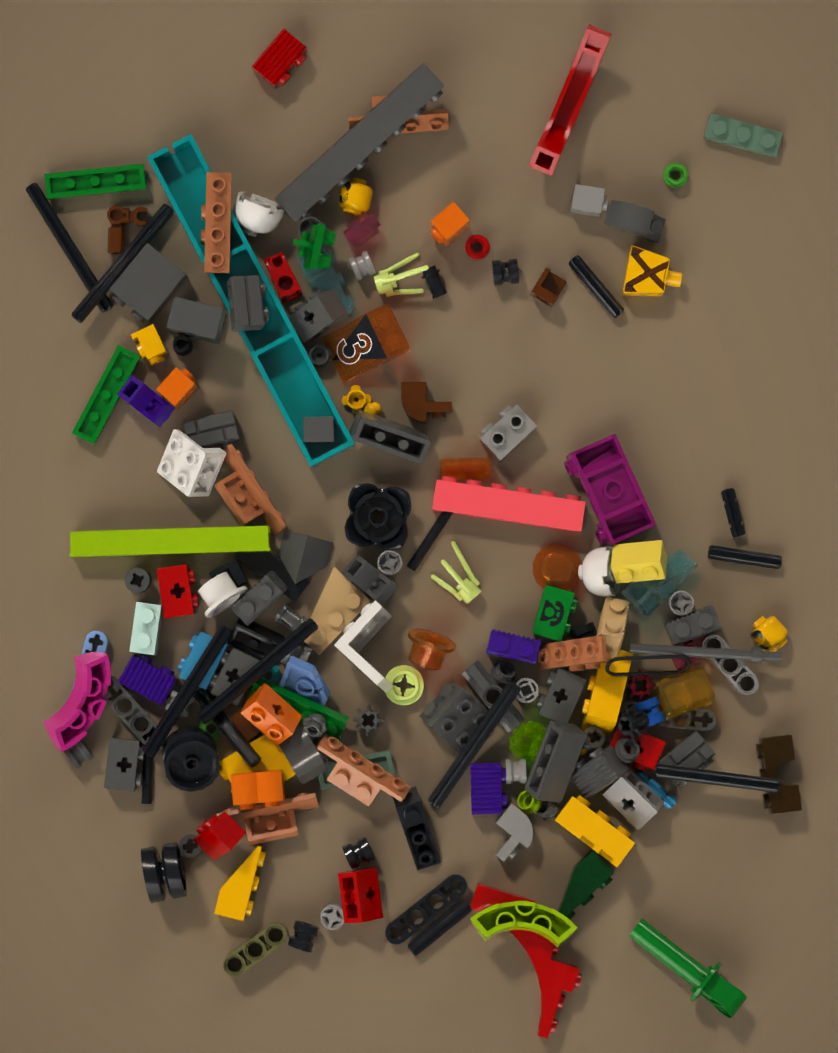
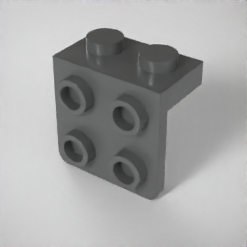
(454, 714)

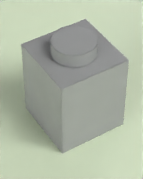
(588, 200)

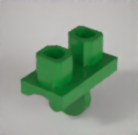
(311, 245)

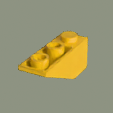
(236, 892)

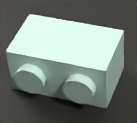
(146, 628)

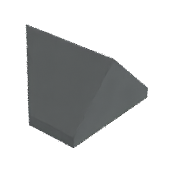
(303, 555)

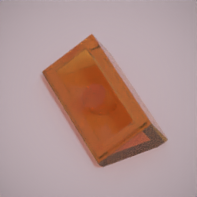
(466, 468)

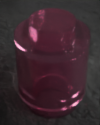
(362, 229)

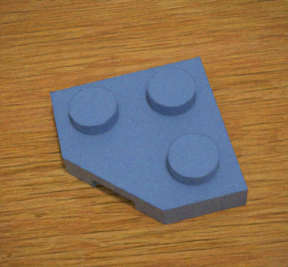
(305, 681)

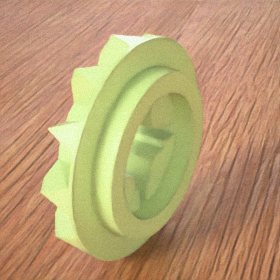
(413, 677)

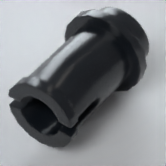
(434, 282)
(184, 351)

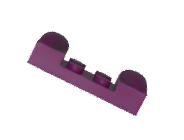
(610, 490)

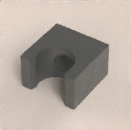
(196, 320)

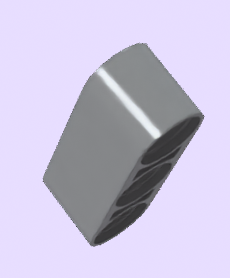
(740, 671)

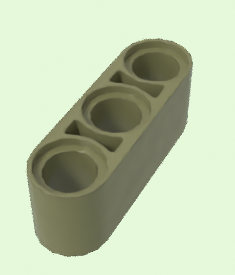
(249, 960)

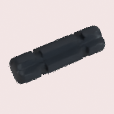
(733, 512)

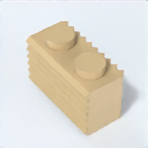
(613, 623)

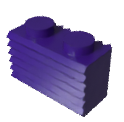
(513, 646)
(148, 679)
(486, 788)

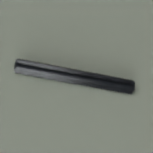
(716, 778)

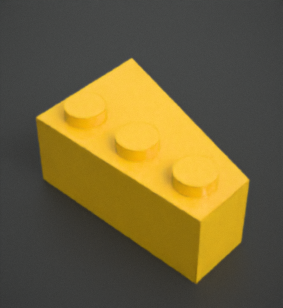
(605, 695)
(595, 829)

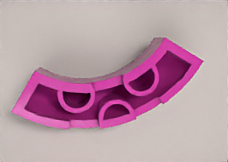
(84, 703)

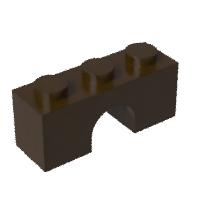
(773, 752)

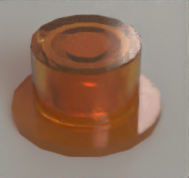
(556, 566)
(429, 648)

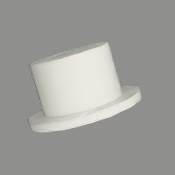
(220, 594)

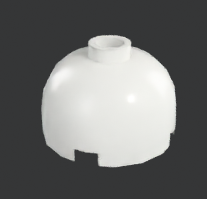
(256, 214)
(597, 572)

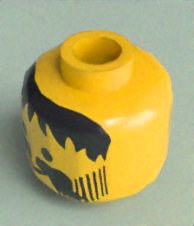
(355, 197)
(769, 633)

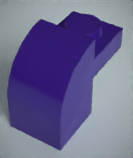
(146, 401)

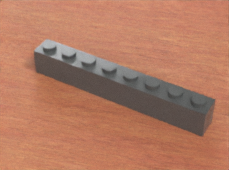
(359, 142)

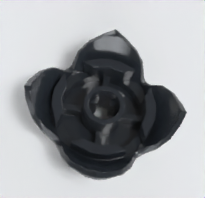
(365, 500)

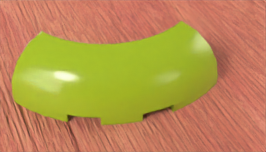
(523, 916)

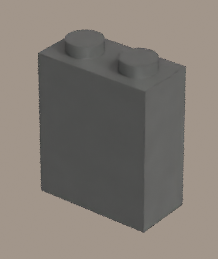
(147, 284)

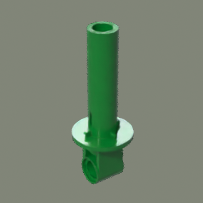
(705, 981)

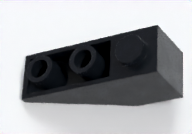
(417, 830)

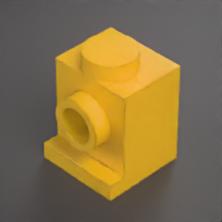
(150, 344)

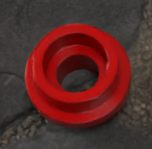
(477, 239)

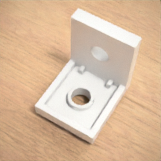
(358, 634)

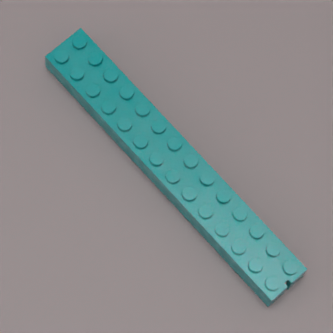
(274, 347)

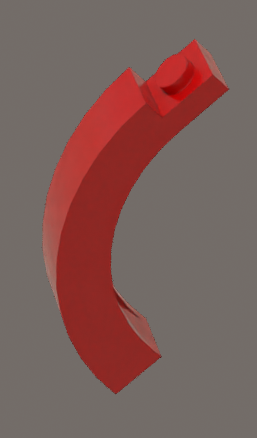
(570, 100)

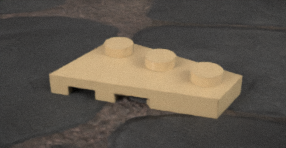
(335, 610)

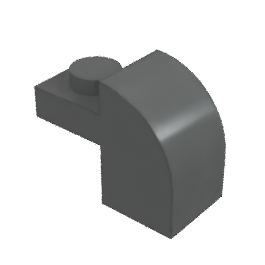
(634, 219)
(370, 580)

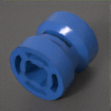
(655, 715)

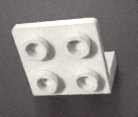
(190, 465)

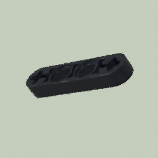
(424, 906)

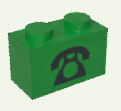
(554, 612)

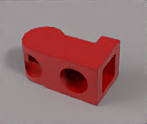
(282, 277)

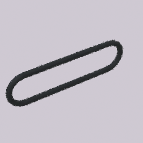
(647, 657)

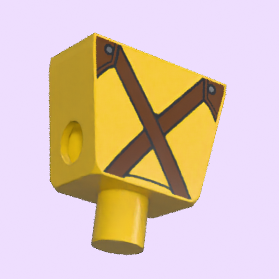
(648, 274)

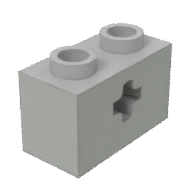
(645, 800)

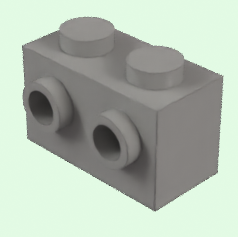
(507, 432)

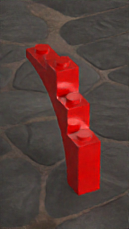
(551, 973)

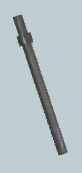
(755, 655)

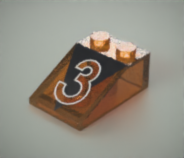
(366, 343)

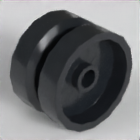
(190, 759)
(168, 871)

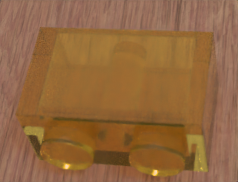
(684, 693)

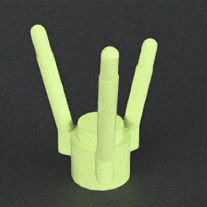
(386, 281)
(466, 589)

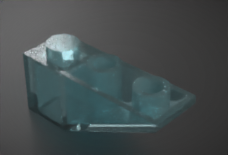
(328, 279)
(648, 595)

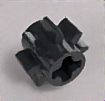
(633, 722)

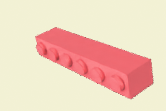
(508, 505)

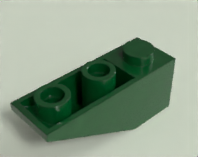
(584, 880)

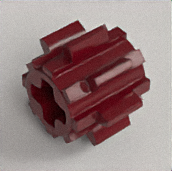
(640, 693)

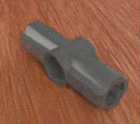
(482, 682)

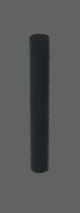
(429, 540)
(147, 775)

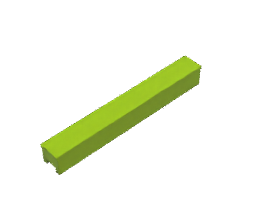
(170, 541)

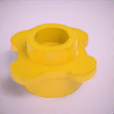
(356, 393)

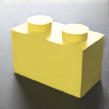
(639, 561)

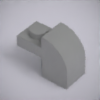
(519, 828)

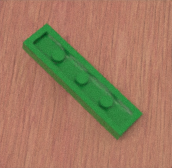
(95, 181)
(105, 395)
(335, 721)

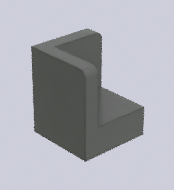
(318, 430)

